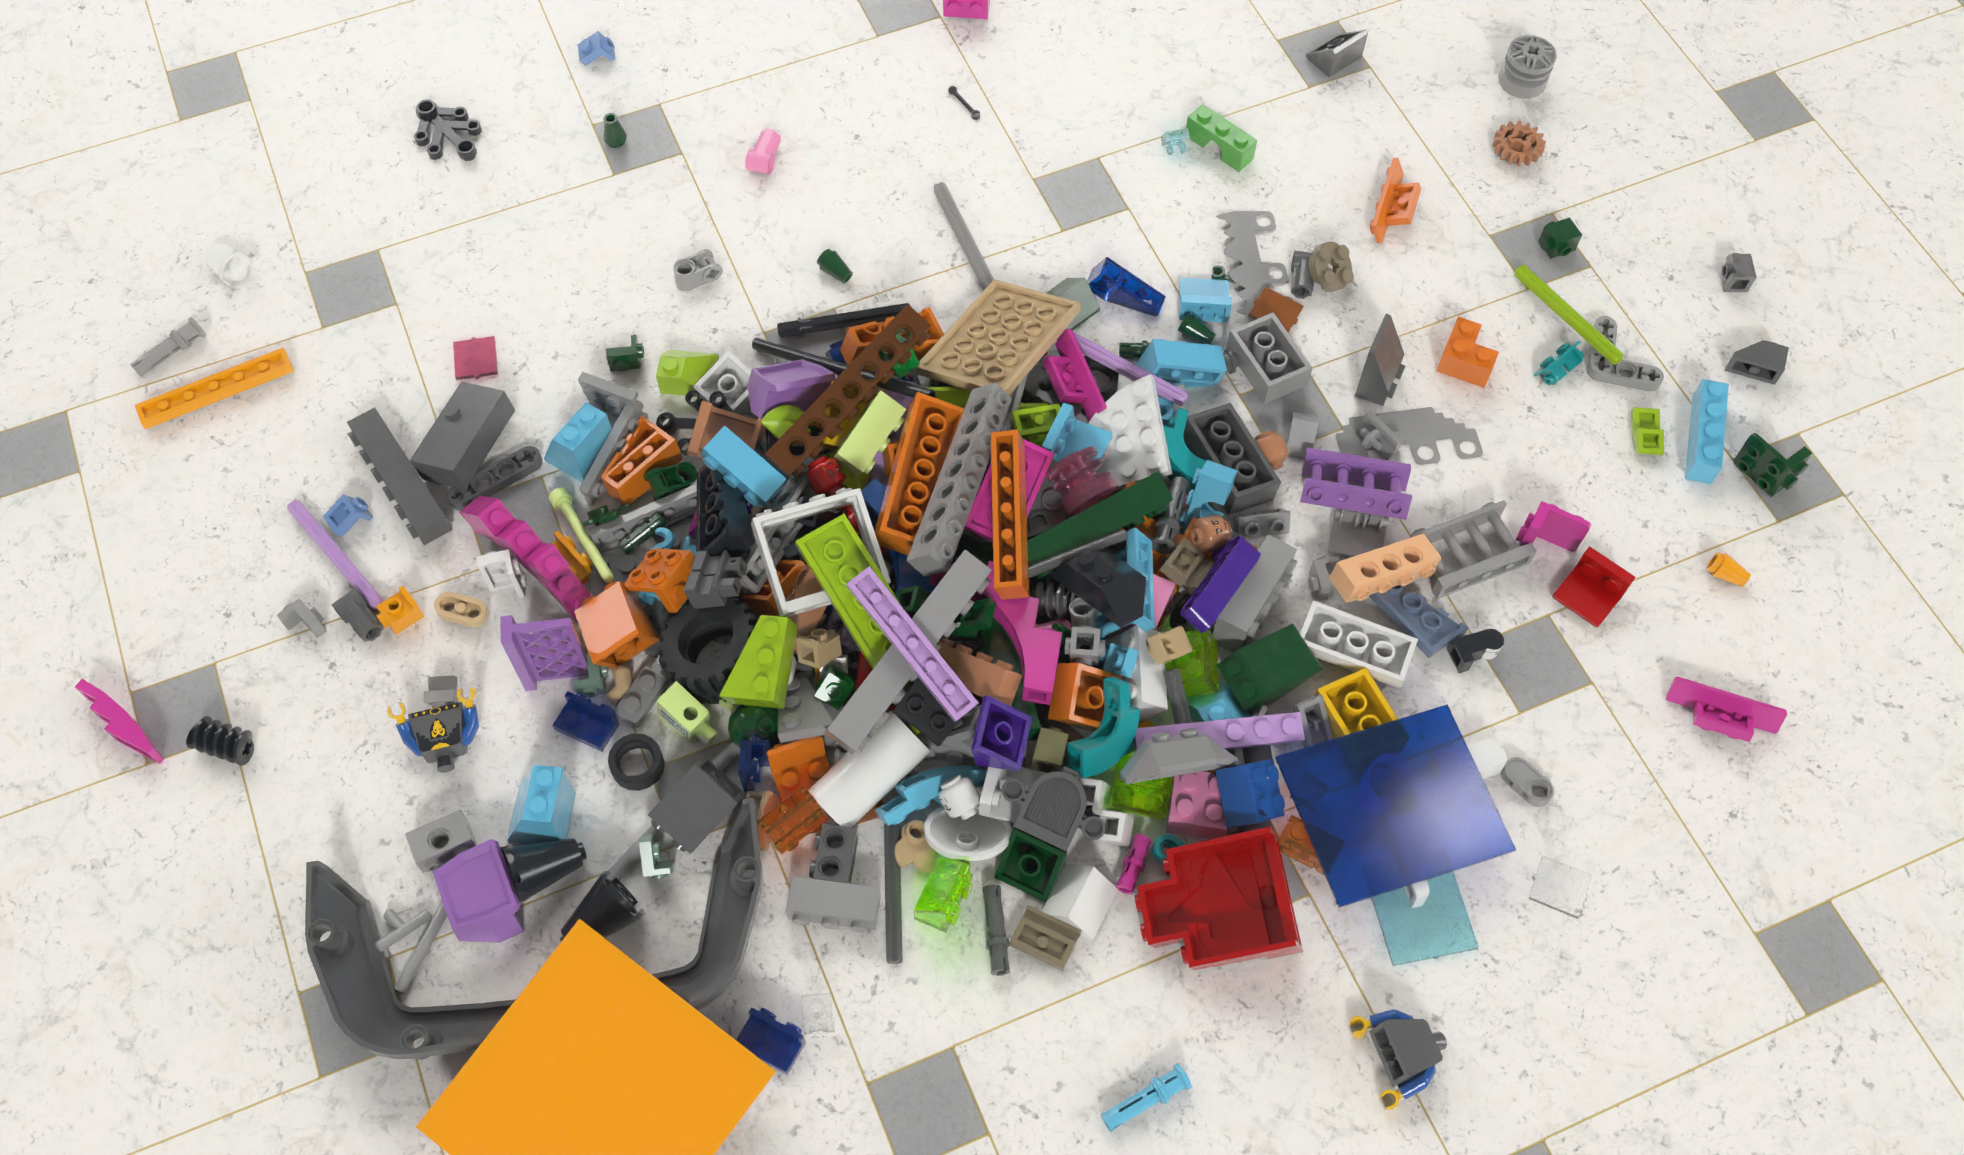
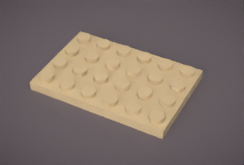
(998, 337)

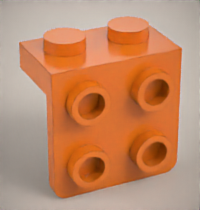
(664, 574)

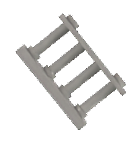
(1491, 566)

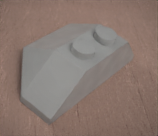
(1174, 756)

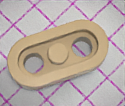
(463, 609)

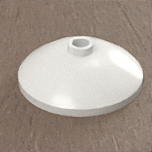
(966, 839)

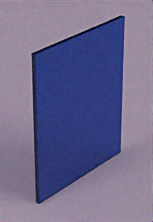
(1394, 805)

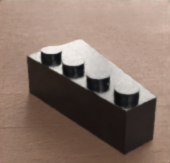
(721, 516)

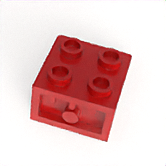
(1594, 587)

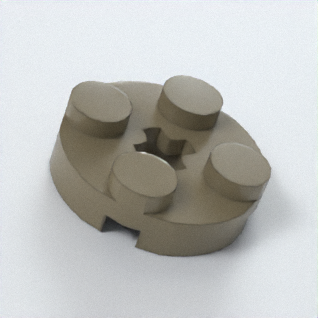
(1342, 267)

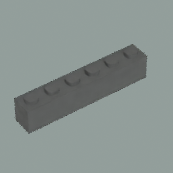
(399, 476)

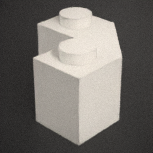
(1117, 825)

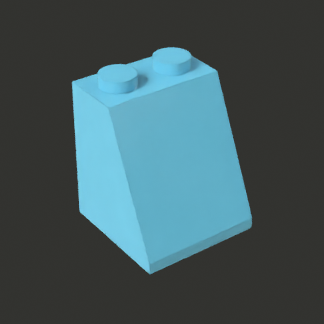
(579, 442)
(542, 806)

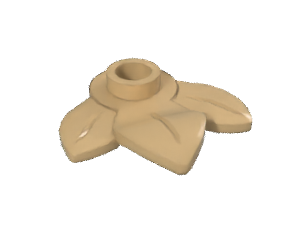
(915, 850)

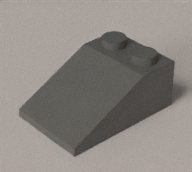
(1382, 365)

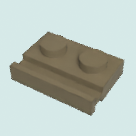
(1187, 565)
(1045, 938)

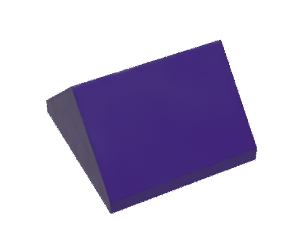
(1000, 735)

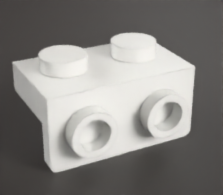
(502, 571)

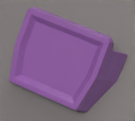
(787, 383)
(479, 895)

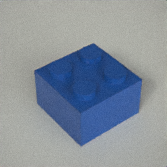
(1250, 793)

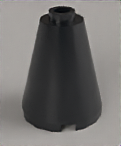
(541, 864)
(605, 908)

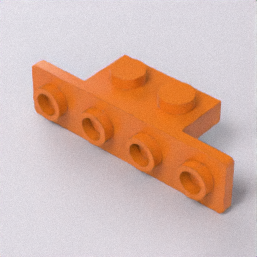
(1396, 202)

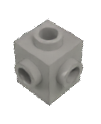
(1088, 638)

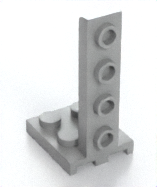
(623, 405)

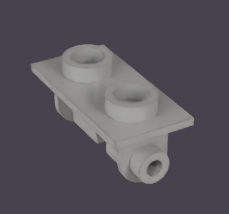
(1268, 522)

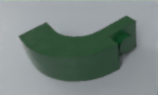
(977, 618)

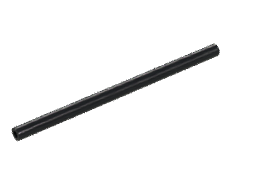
(837, 367)

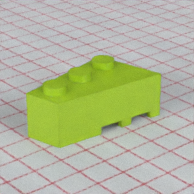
(763, 665)

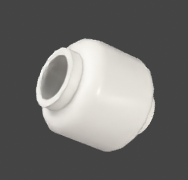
(959, 797)

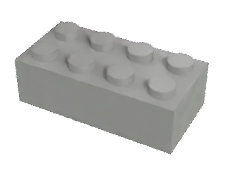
(1256, 595)

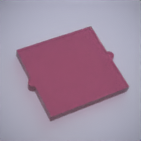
(475, 358)

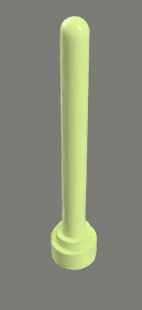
(562, 501)

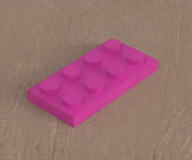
(1036, 466)

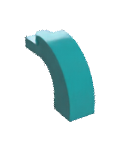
(1182, 461)
(1112, 737)

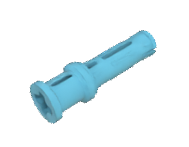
(1158, 1091)

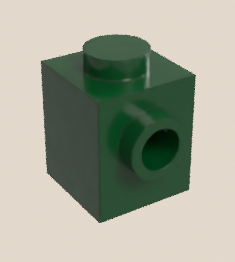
(1560, 238)

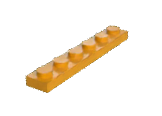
(213, 388)

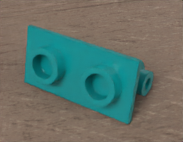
(1566, 356)

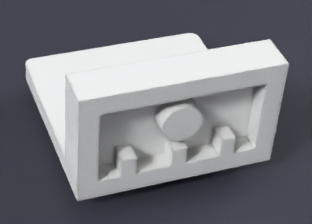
(993, 803)

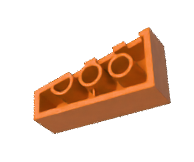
(862, 335)

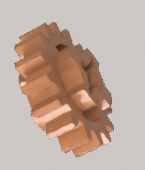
(1519, 143)

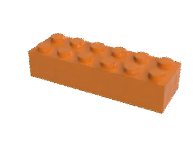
(915, 470)

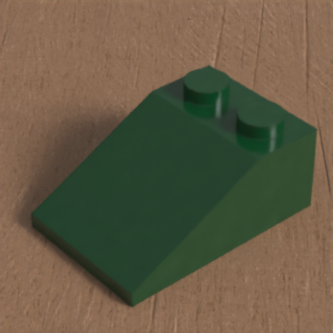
(1269, 668)

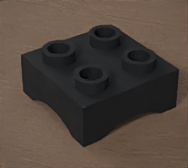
(925, 713)

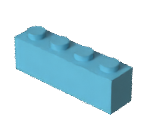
(1707, 431)

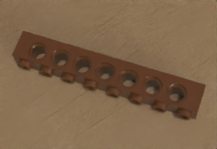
(905, 322)

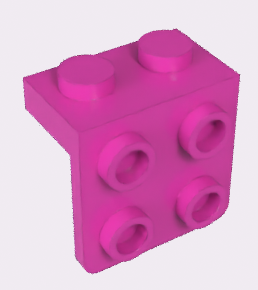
(966, 8)
(1554, 526)

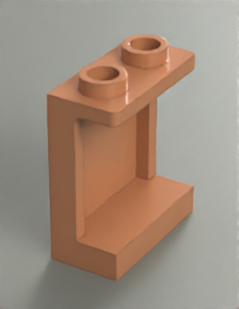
(712, 420)

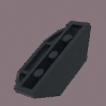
(1105, 585)

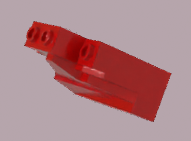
(1230, 913)

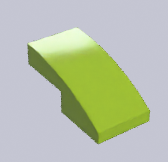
(1646, 431)

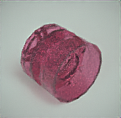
(1079, 476)

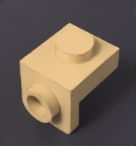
(1169, 645)

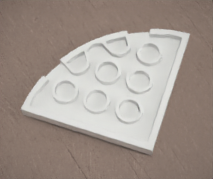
(1137, 432)

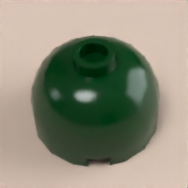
(753, 722)

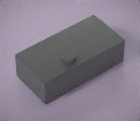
(462, 435)
(1224, 439)

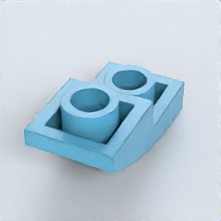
(1118, 660)

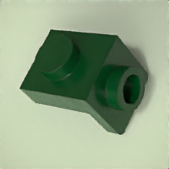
(625, 357)

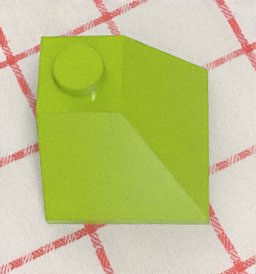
(681, 370)

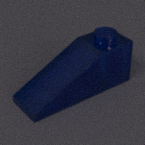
(1123, 288)

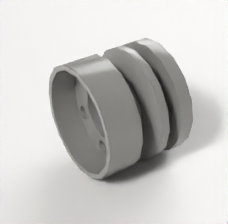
(1527, 66)

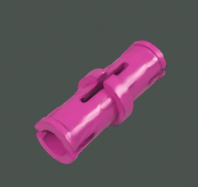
(1133, 864)

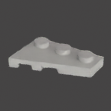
(803, 713)

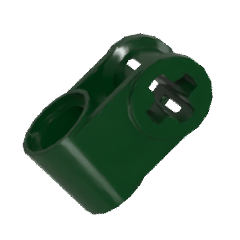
(667, 479)

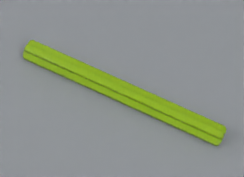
(1569, 314)

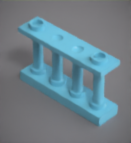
(1140, 557)

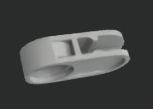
(1522, 777)

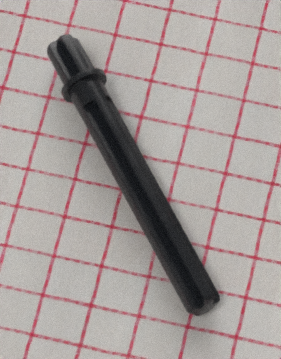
(837, 321)

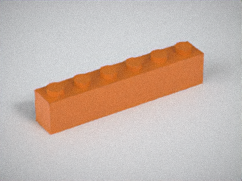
(1009, 515)

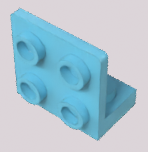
(1205, 299)
(1072, 435)

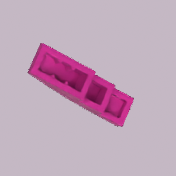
(120, 723)

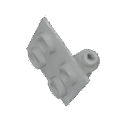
(1356, 532)

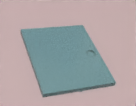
(1425, 931)

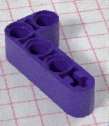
(1220, 583)

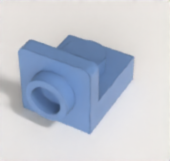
(346, 513)

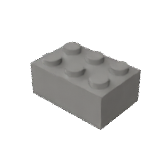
(1269, 358)

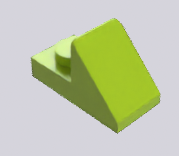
(1035, 420)

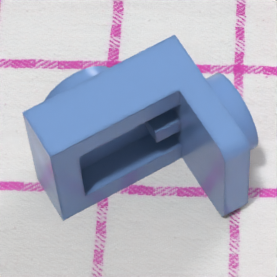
(594, 47)

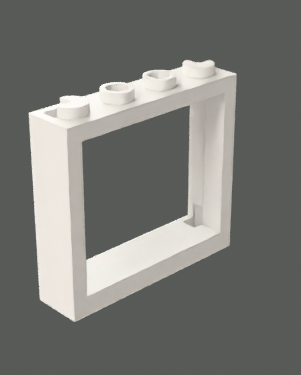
(793, 512)

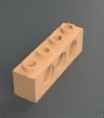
(1385, 568)

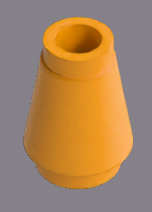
(1727, 569)

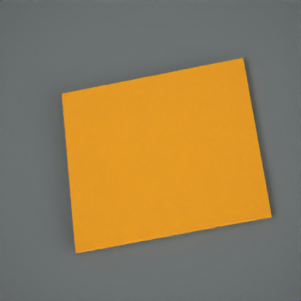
(597, 1066)

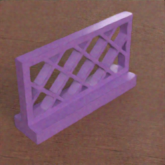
(524, 656)

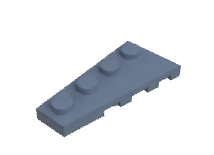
(1419, 619)

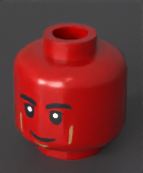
(825, 476)

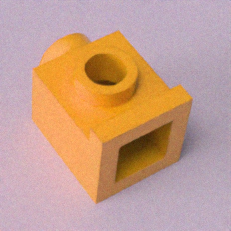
(399, 611)

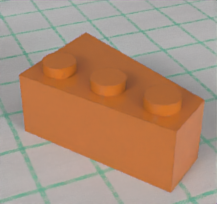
(644, 451)

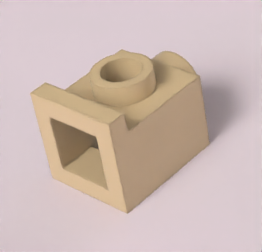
(818, 648)

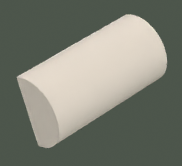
(1358, 644)
(867, 776)

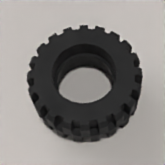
(689, 634)

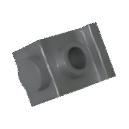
(1738, 273)

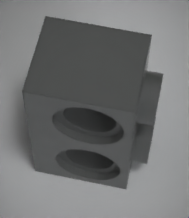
(840, 858)

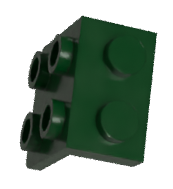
(1768, 466)

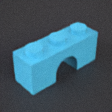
(1212, 485)

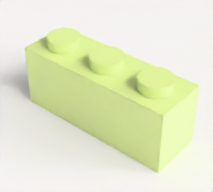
(870, 434)

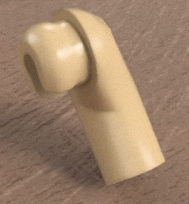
(623, 681)

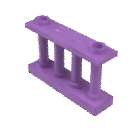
(1358, 470)

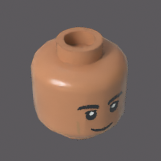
(1210, 533)

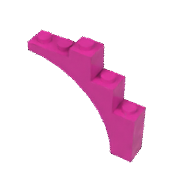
(541, 559)
(1035, 646)

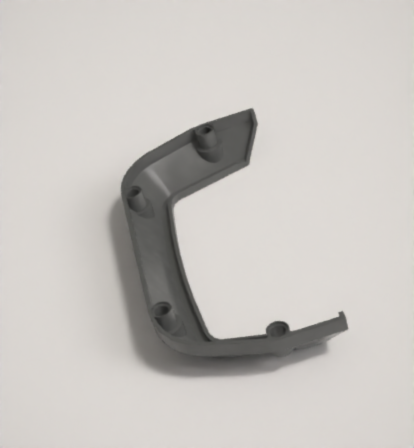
(362, 986)

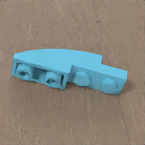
(921, 788)

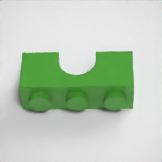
(1235, 144)

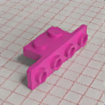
(1073, 377)
(1724, 710)

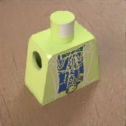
(685, 715)

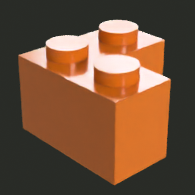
(1464, 358)

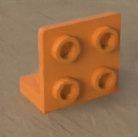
(797, 764)

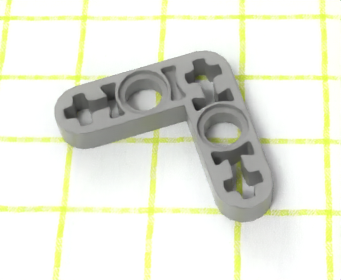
(1611, 372)

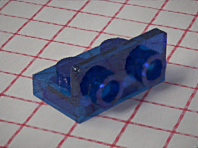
(586, 721)
(751, 761)
(771, 1040)

